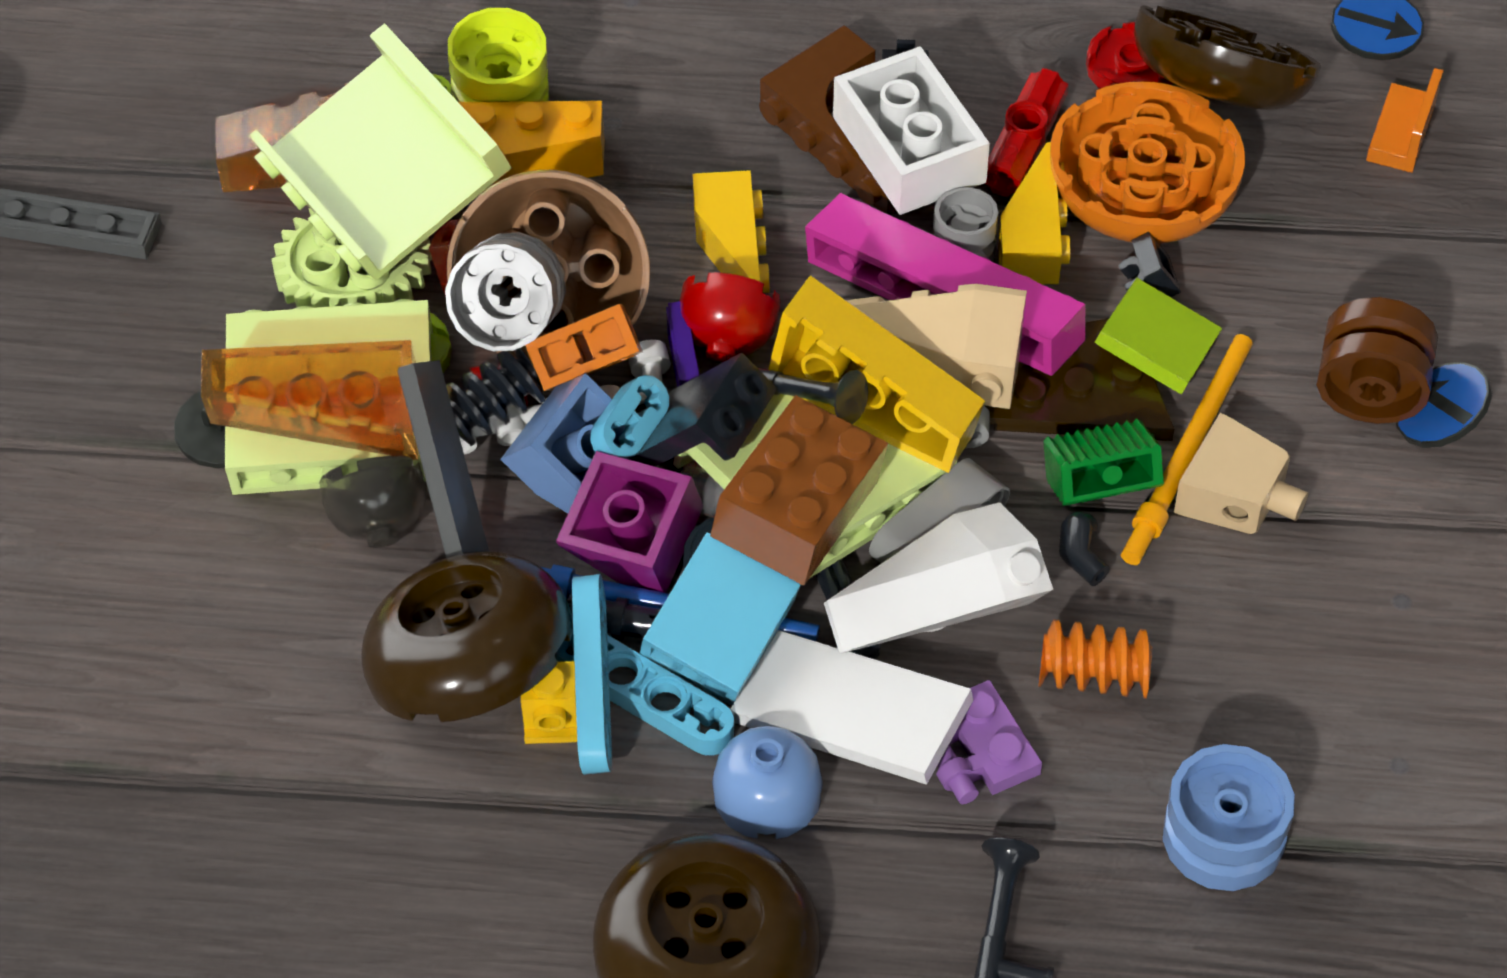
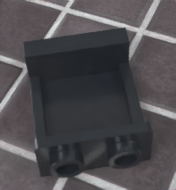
(711, 410)

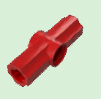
(1025, 130)

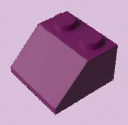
(631, 521)

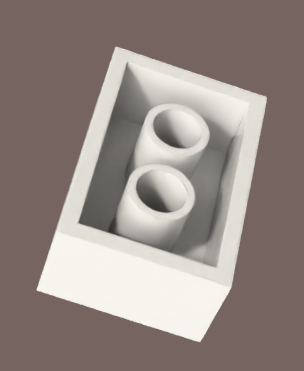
(910, 129)

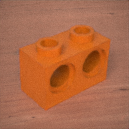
(584, 347)

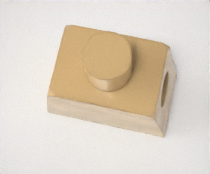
(1237, 480)

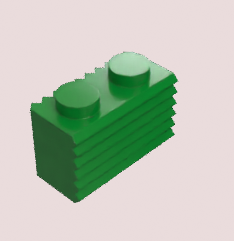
(1103, 462)

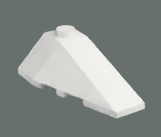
(951, 574)

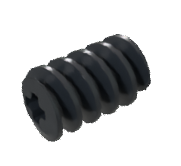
(493, 393)

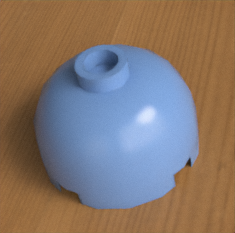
(767, 782)

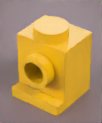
(551, 707)

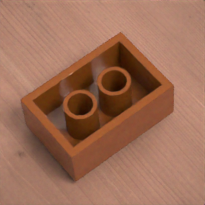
(798, 490)

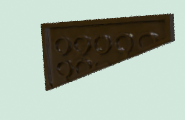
(1084, 393)

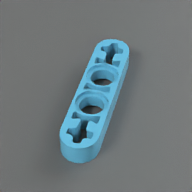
(591, 674)
(653, 680)

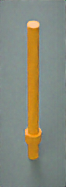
(1153, 514)

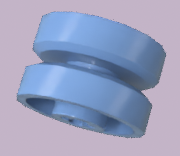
(1228, 817)

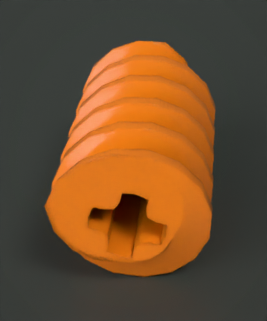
(1096, 658)

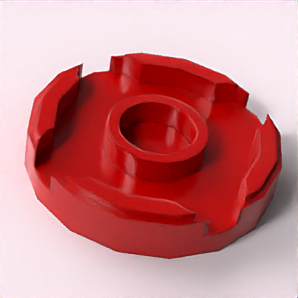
(1116, 60)

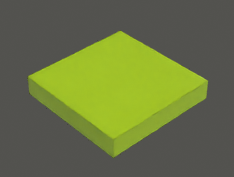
(1158, 335)

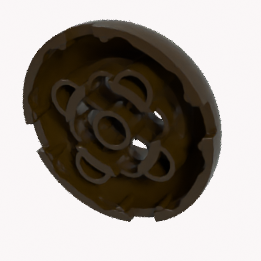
(1222, 59)
(464, 636)
(707, 875)

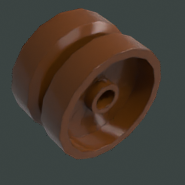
(1377, 360)

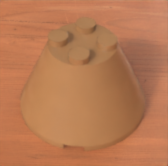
(581, 223)

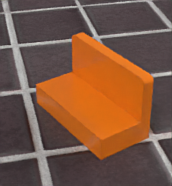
(1404, 124)

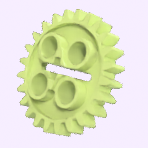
(316, 276)

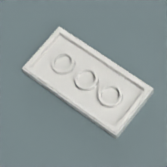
(853, 706)

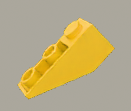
(726, 223)
(1031, 225)

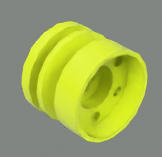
(498, 57)

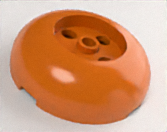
(1177, 169)

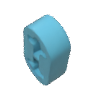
(621, 412)

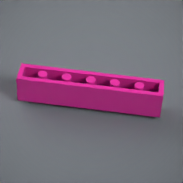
(899, 259)

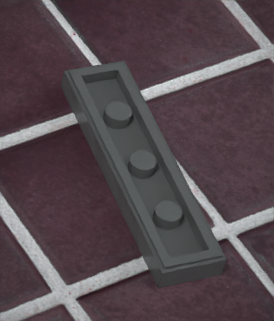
(78, 224)
(442, 458)

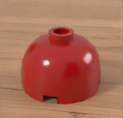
(728, 314)

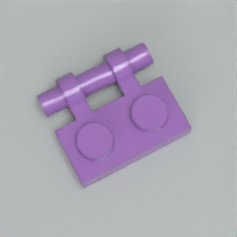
(994, 749)

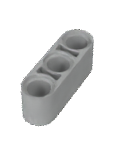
(958, 491)

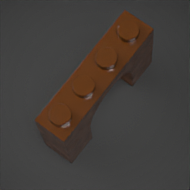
(801, 102)

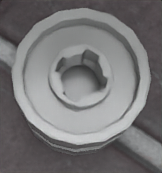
(967, 220)

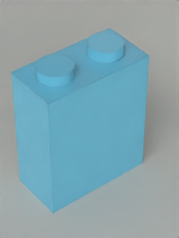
(719, 619)

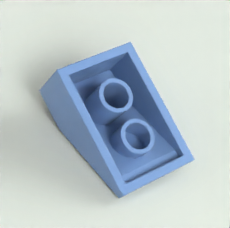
(556, 443)

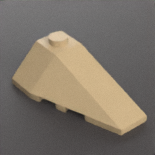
(963, 332)

